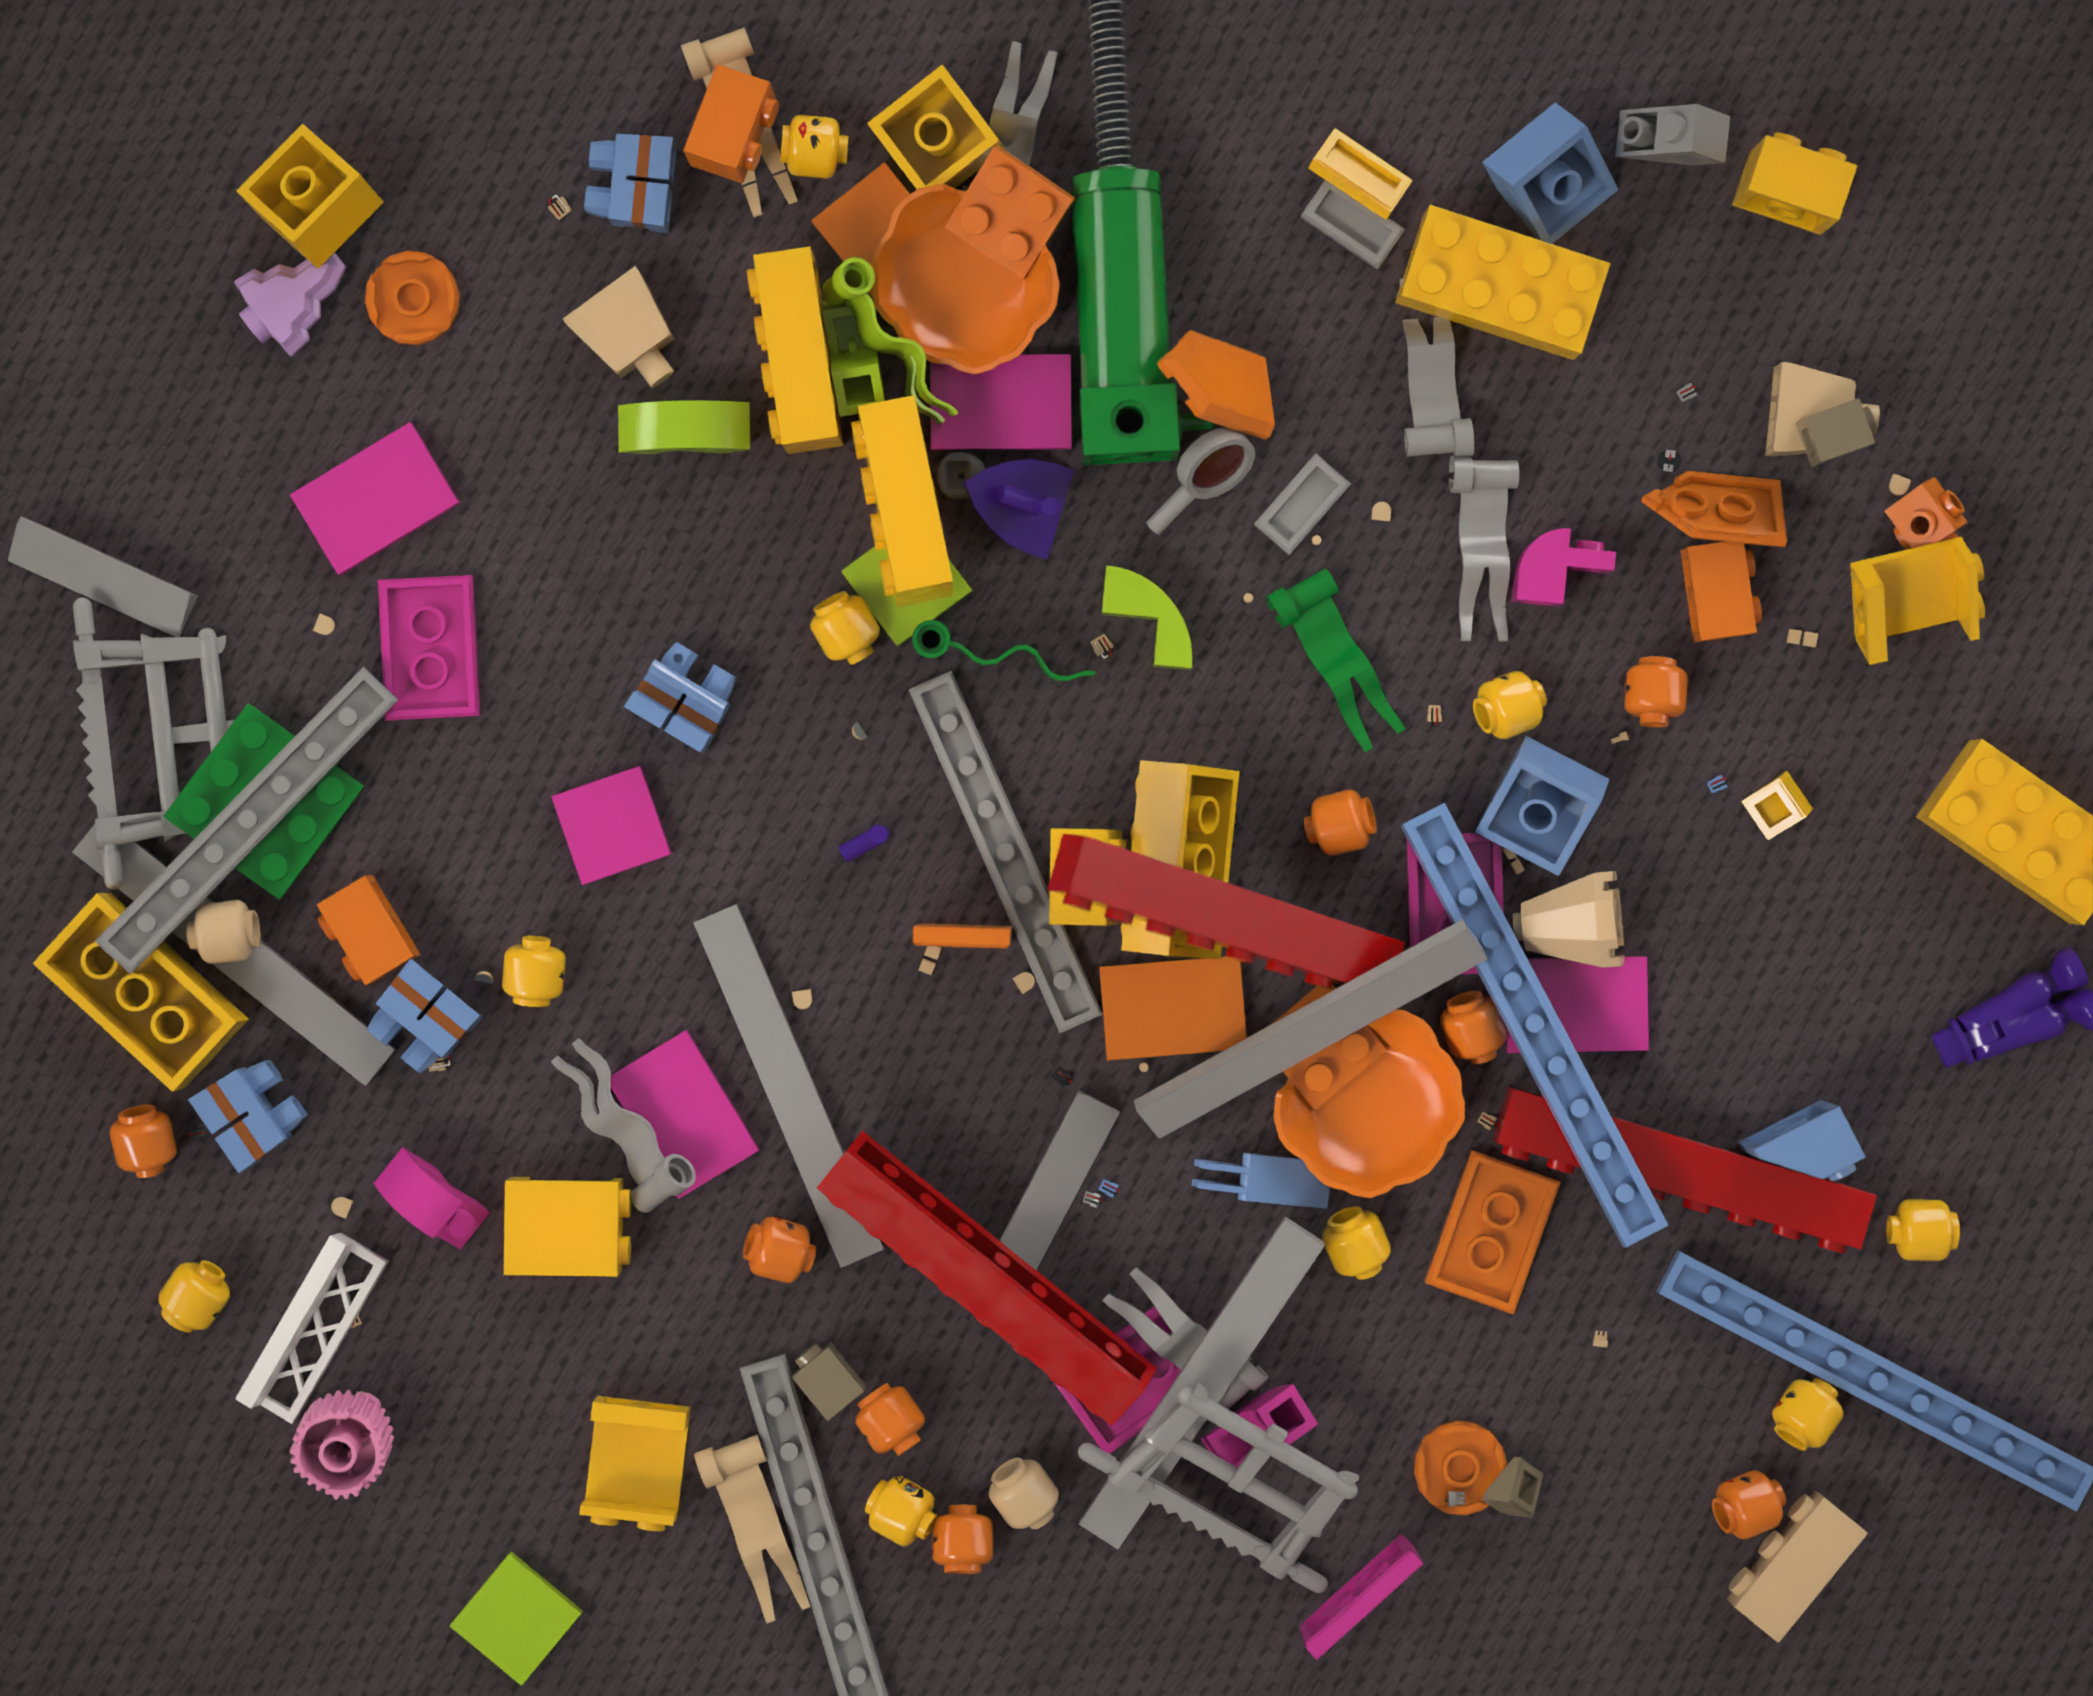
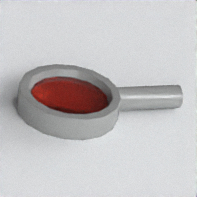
(1206, 470)

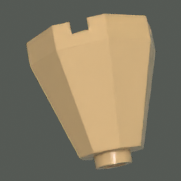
(1575, 922)

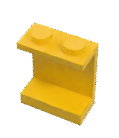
(1915, 592)
(565, 1227)
(635, 1462)

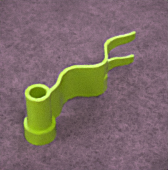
(850, 286)

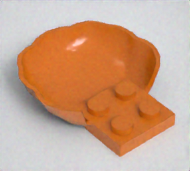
(972, 265)
(1371, 1104)

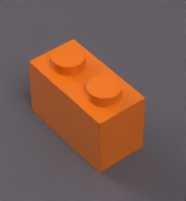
(731, 124)
(1720, 591)
(366, 930)

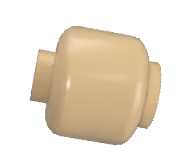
(224, 931)
(1023, 1493)

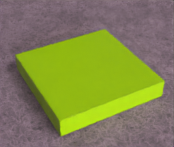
(897, 621)
(516, 1618)

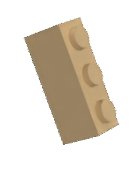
(1795, 1565)

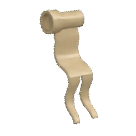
(730, 52)
(751, 1515)

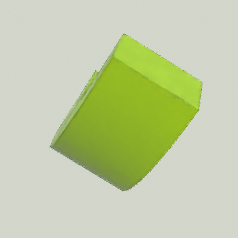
(853, 365)
(684, 427)
(1137, 597)

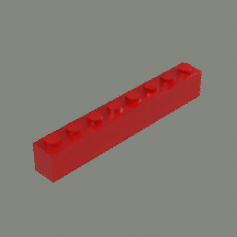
(1214, 913)
(1702, 1176)
(987, 1279)

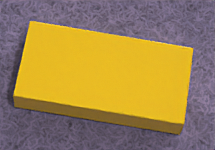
(1360, 174)

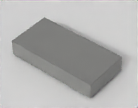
(1352, 224)
(1302, 504)

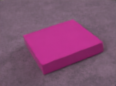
(611, 825)

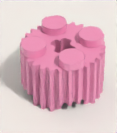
(347, 1419)

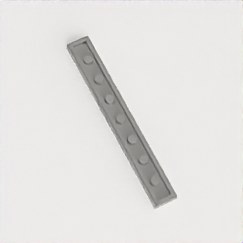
(246, 821)
(1004, 851)
(266, 977)
(1311, 1029)
(782, 1072)
(1214, 1363)
(813, 1528)

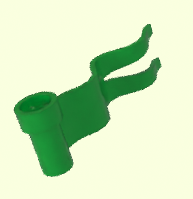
(944, 642)
(1332, 649)

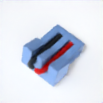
(1720, 782)
(1109, 1186)

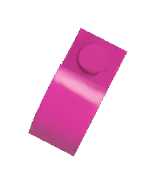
(1544, 566)
(428, 1200)
(1277, 1406)

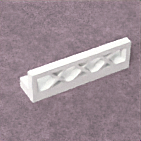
(296, 1320)

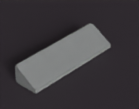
(101, 577)
(1058, 1177)

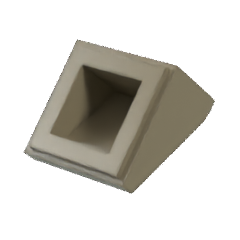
(1515, 1489)

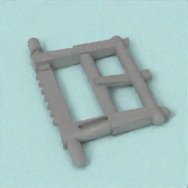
(153, 653)
(1167, 1435)

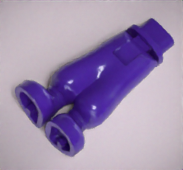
(2020, 1014)

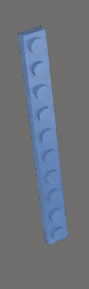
(1536, 1028)
(1876, 1380)

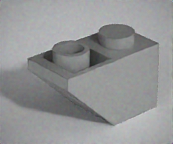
(1673, 135)

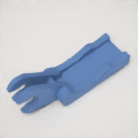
(1269, 1181)

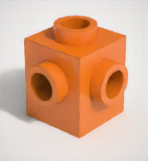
(1926, 515)

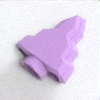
(288, 300)

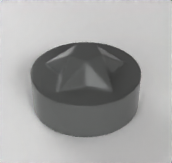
(954, 471)

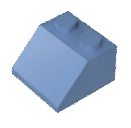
(1551, 173)
(1542, 805)
(1810, 1142)

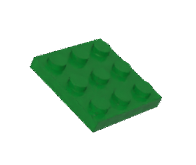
(230, 767)

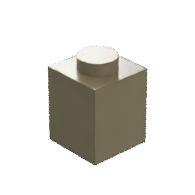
(1837, 432)
(827, 1379)

